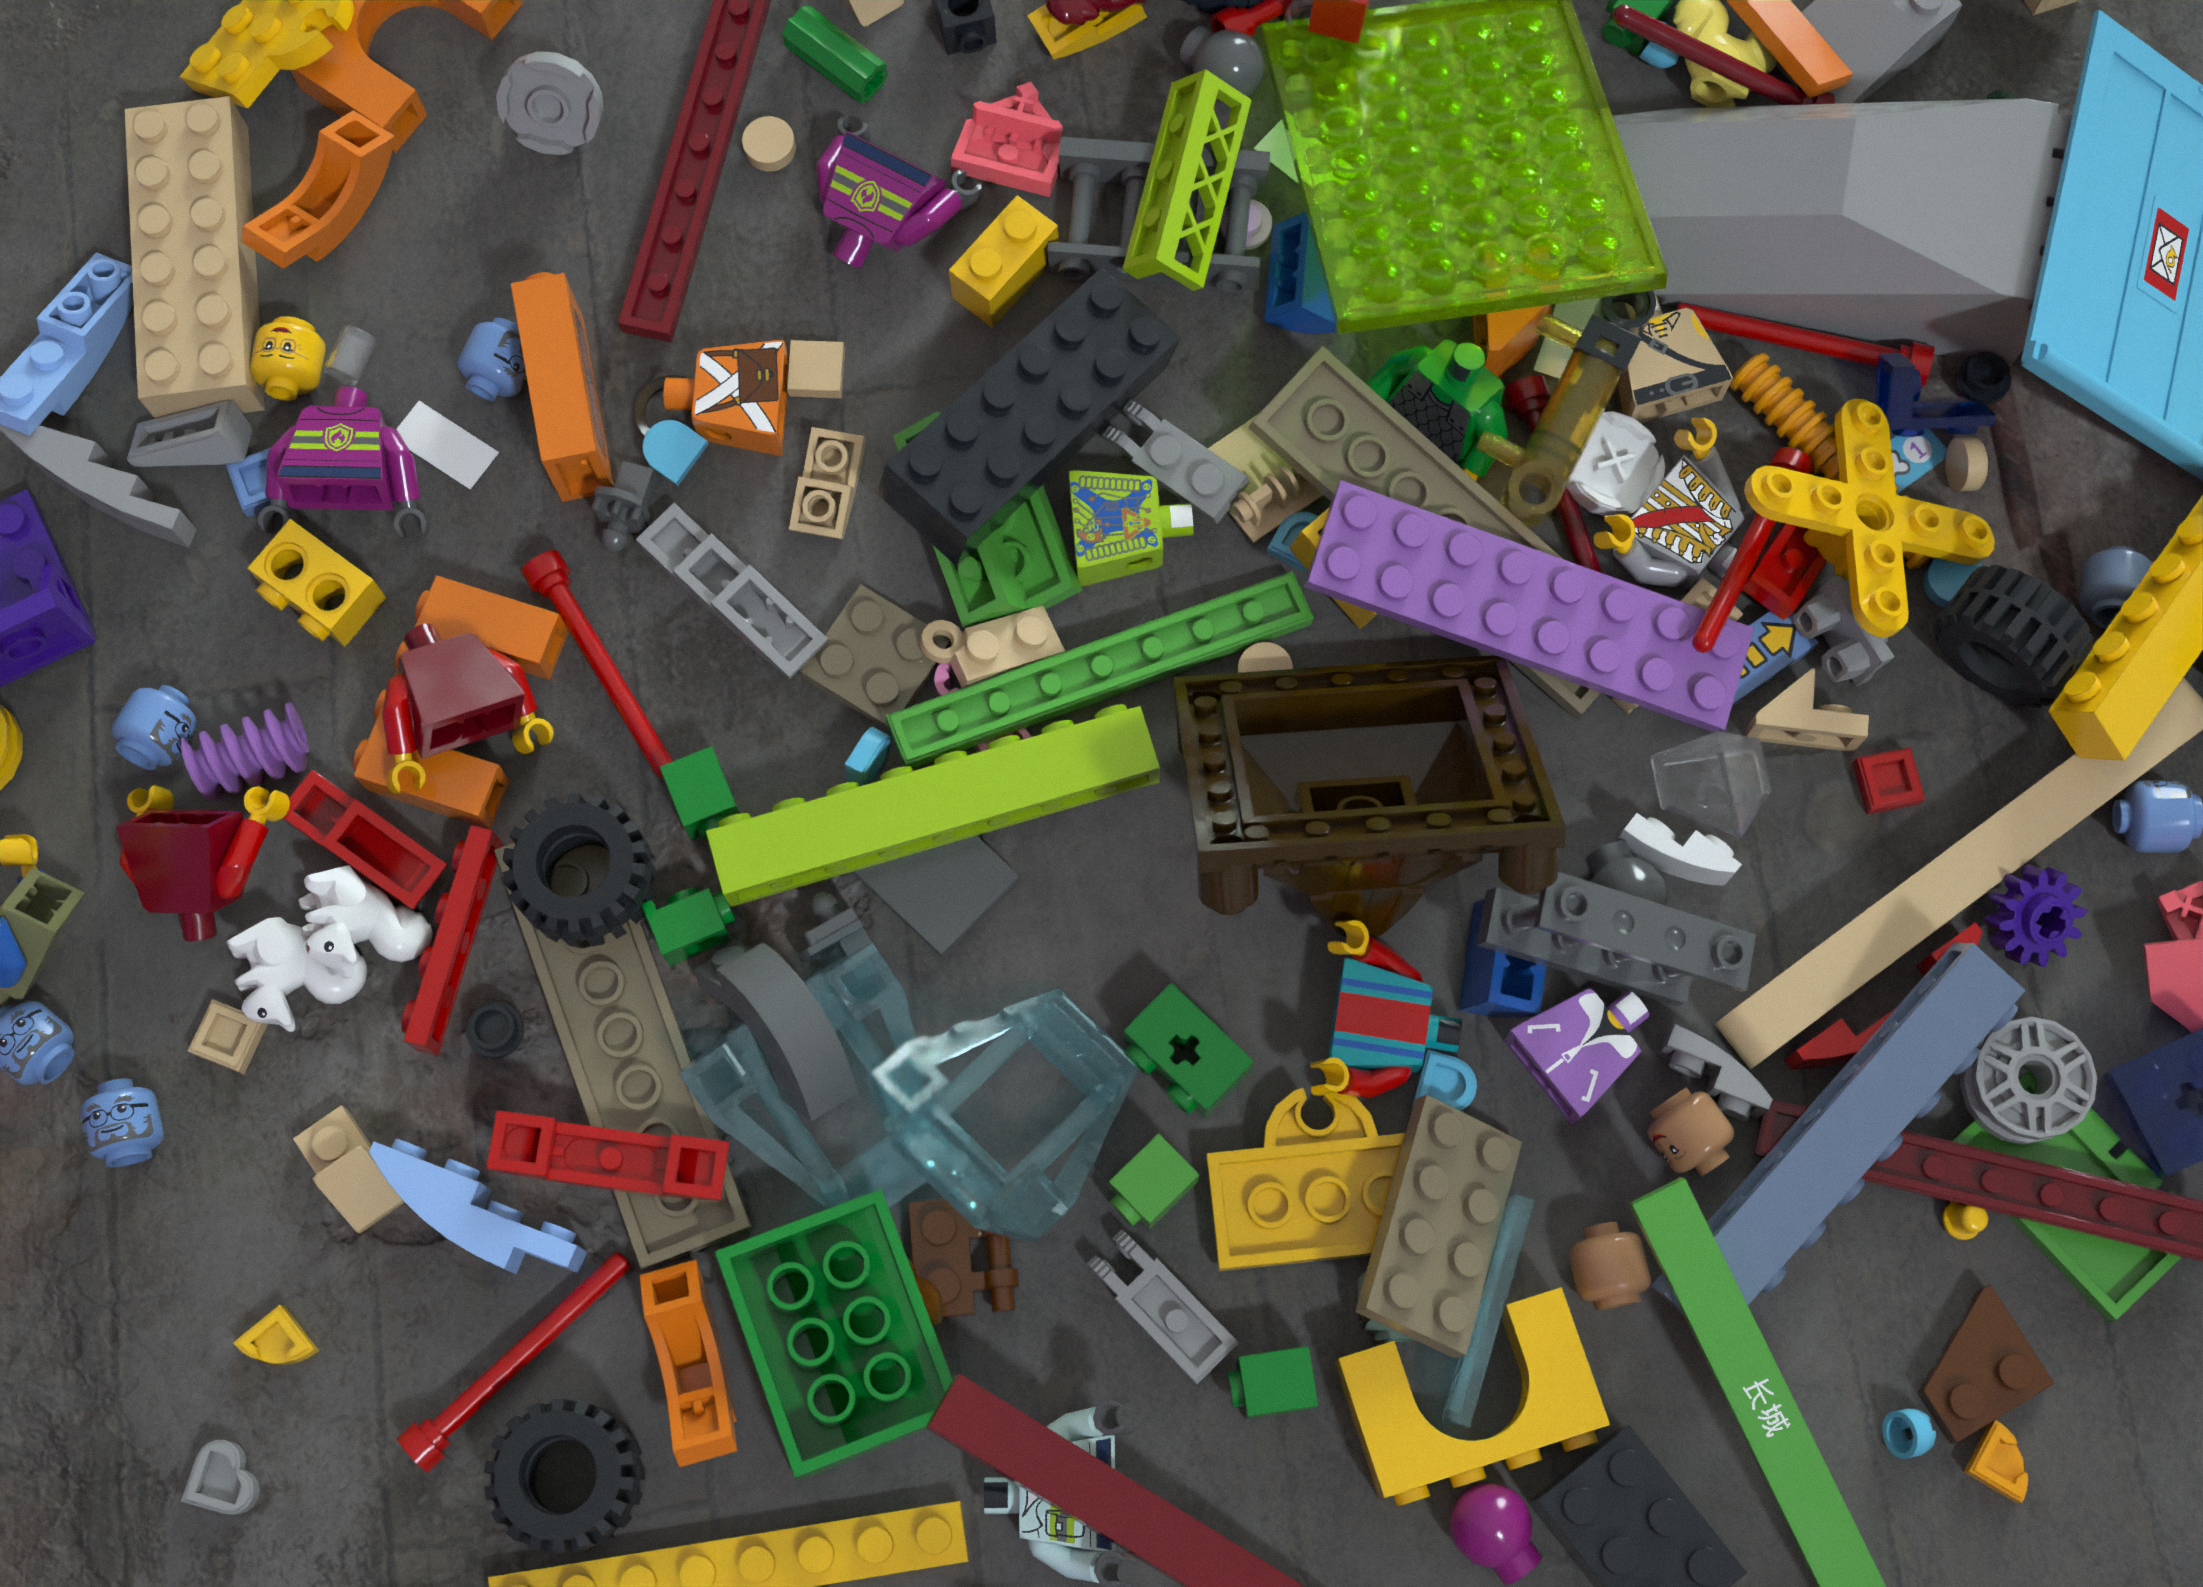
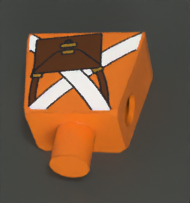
(736, 395)

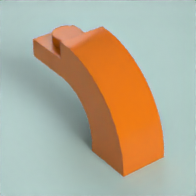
(331, 196)
(690, 1362)

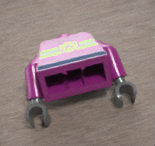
(883, 195)
(343, 462)

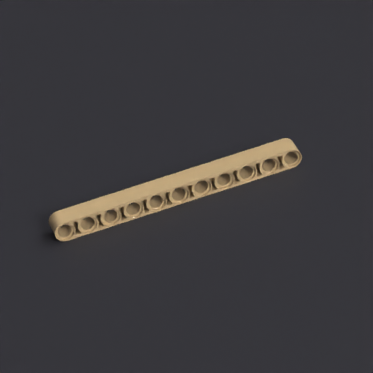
(1949, 885)

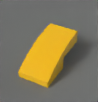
(1069, 39)

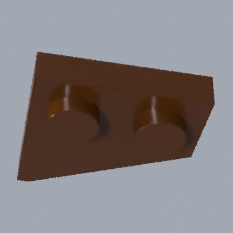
(1982, 1370)

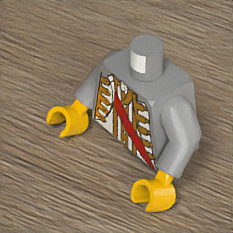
(1684, 520)

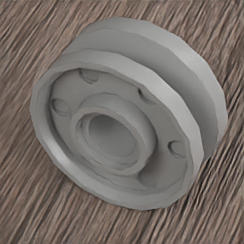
(2062, 1075)

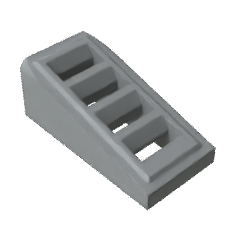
(192, 437)

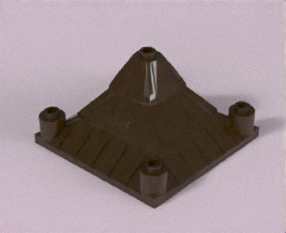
(1363, 784)

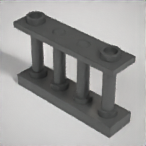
(1127, 163)
(1616, 939)

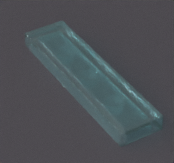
(1473, 1366)

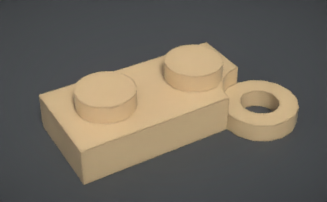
(993, 645)

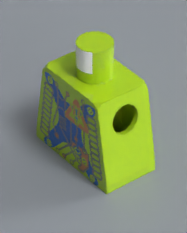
(1121, 524)

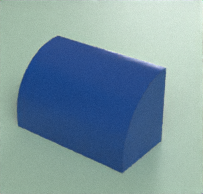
(1295, 281)
(1498, 982)

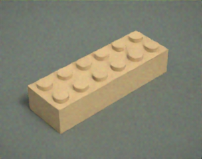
(188, 256)

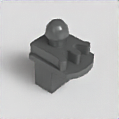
(625, 506)
(834, 928)

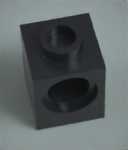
(969, 32)

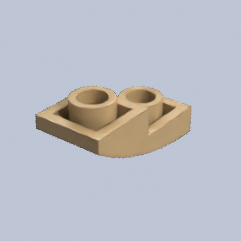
(828, 483)

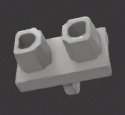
(1853, 650)

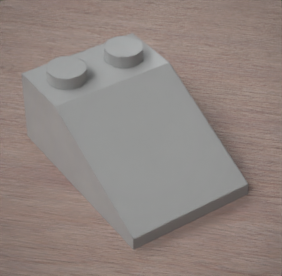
(1878, 37)

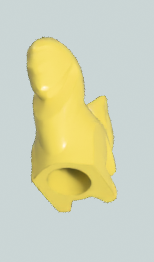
(1709, 23)

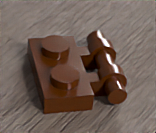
(944, 1257)

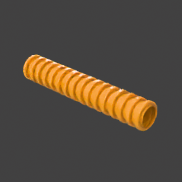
(1795, 420)

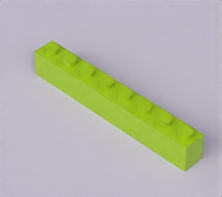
(933, 804)

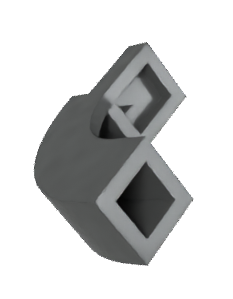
(786, 1023)

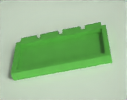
(2102, 1270)

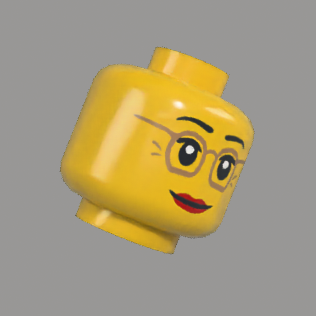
(287, 358)

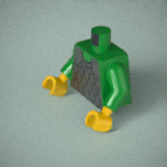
(1446, 398)

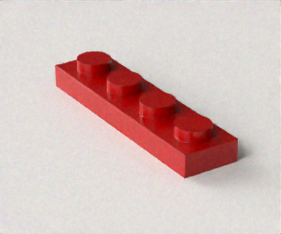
(458, 921)

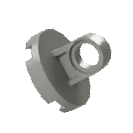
(550, 102)

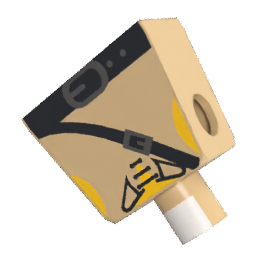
(1672, 367)

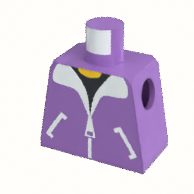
(1579, 1048)

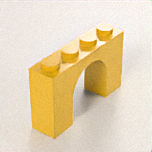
(1554, 1405)

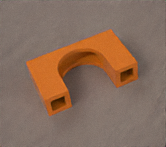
(351, 81)
(455, 781)

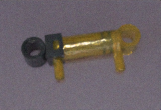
(1575, 405)

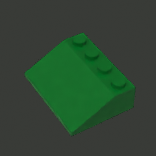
(837, 1333)

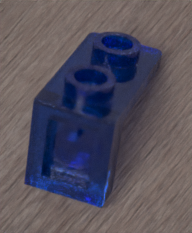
(1901, 386)

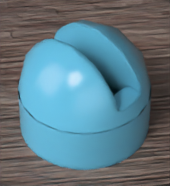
(1658, 56)
(1895, 1436)

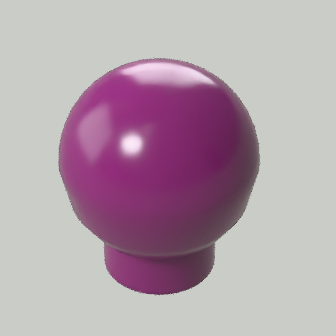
(1495, 1531)

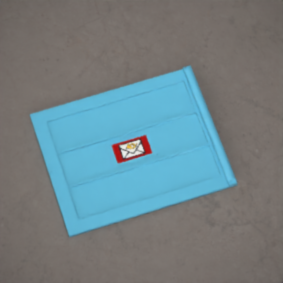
(2124, 250)

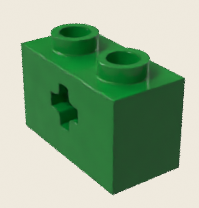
(1177, 1021)

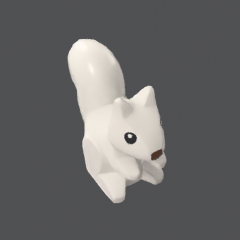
(353, 911)
(281, 966)

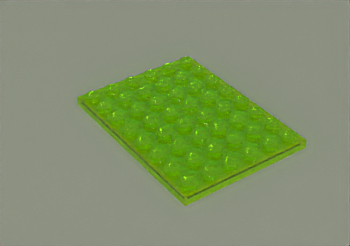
(1459, 163)

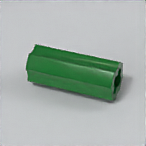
(834, 54)

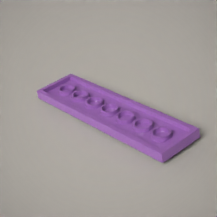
(1526, 606)

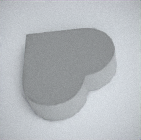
(221, 1481)

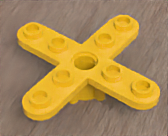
(1864, 523)

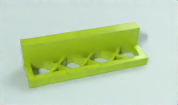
(1174, 167)

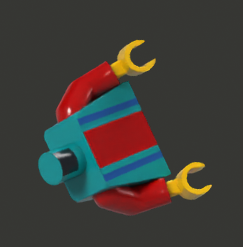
(1379, 1019)

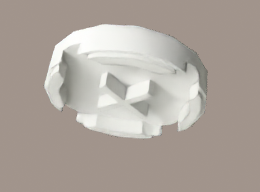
(1617, 467)

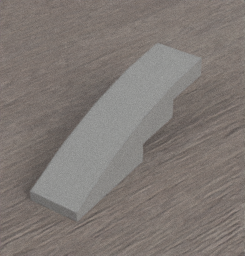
(88, 474)
(732, 591)

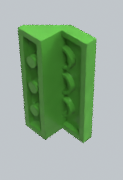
(1014, 567)

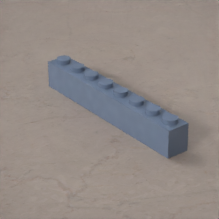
(1859, 1117)

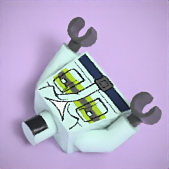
(1052, 1534)

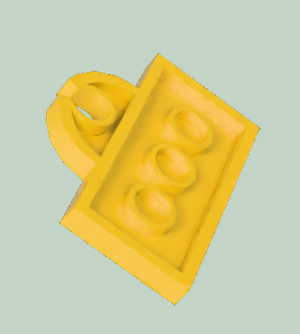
(261, 40)
(1305, 1190)

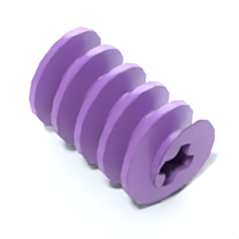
(247, 754)

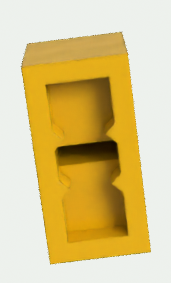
(321, 578)

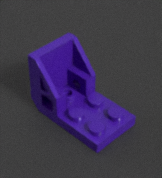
(38, 599)

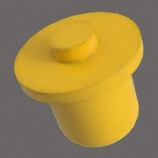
(1964, 1220)

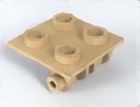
(1274, 485)

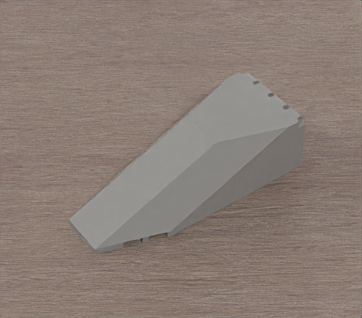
(1856, 214)

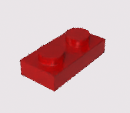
(1784, 571)

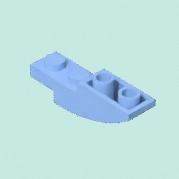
(71, 344)
(455, 1206)

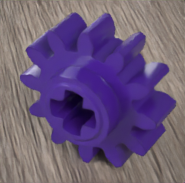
(2035, 915)

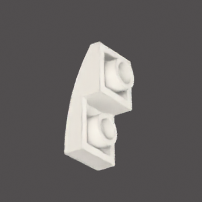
(1699, 860)

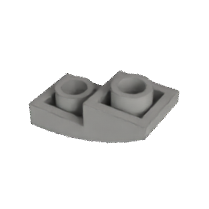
(1730, 1083)

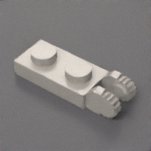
(1180, 464)
(1166, 1311)

